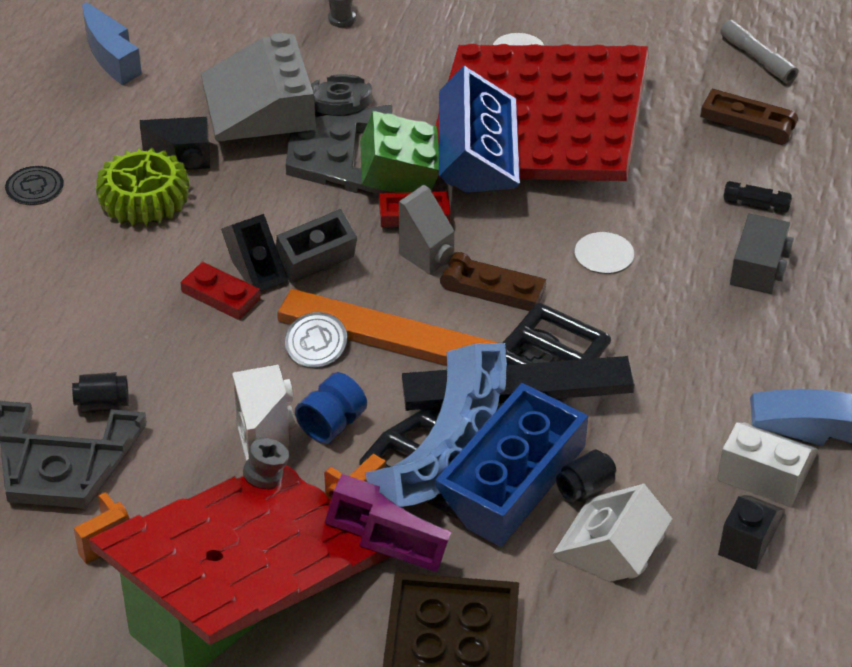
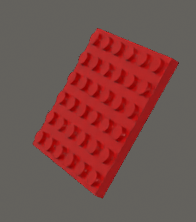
(571, 104)

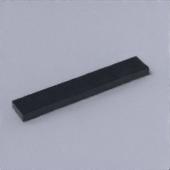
(554, 379)

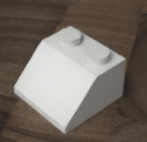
(262, 405)
(765, 463)
(615, 534)

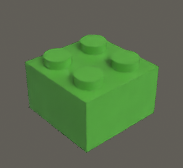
(399, 154)

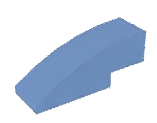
(111, 45)
(804, 414)

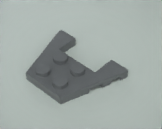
(329, 150)
(59, 467)

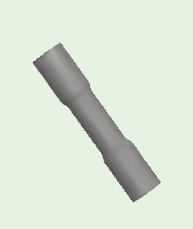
(772, 61)

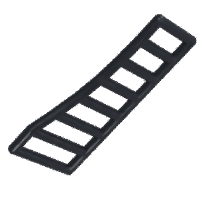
(524, 332)

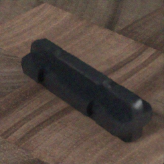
(757, 196)

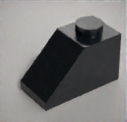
(180, 138)
(254, 252)
(749, 530)

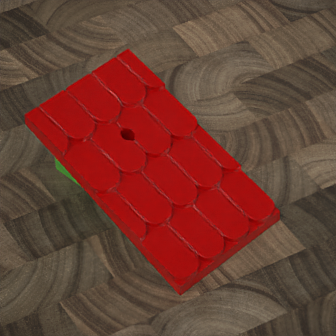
(224, 562)

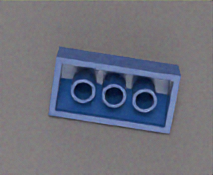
(477, 134)
(512, 462)

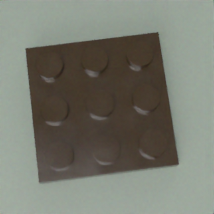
(451, 622)

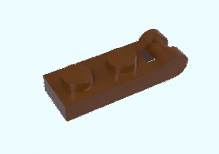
(750, 115)
(492, 282)

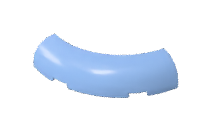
(471, 398)

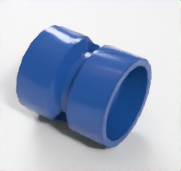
(331, 408)

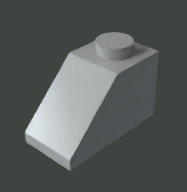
(424, 231)

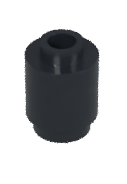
(100, 392)
(586, 476)

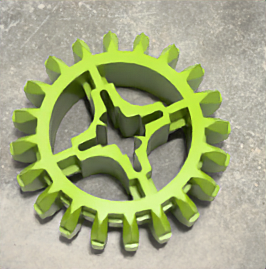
(142, 186)

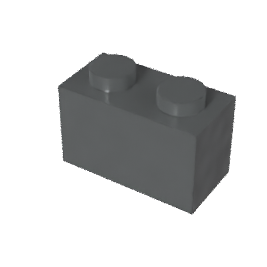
(316, 245)
(760, 253)

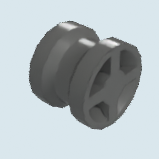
(265, 463)

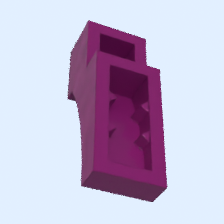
(384, 525)

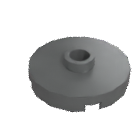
(341, 94)

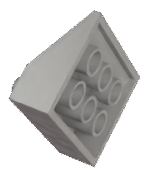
(260, 91)

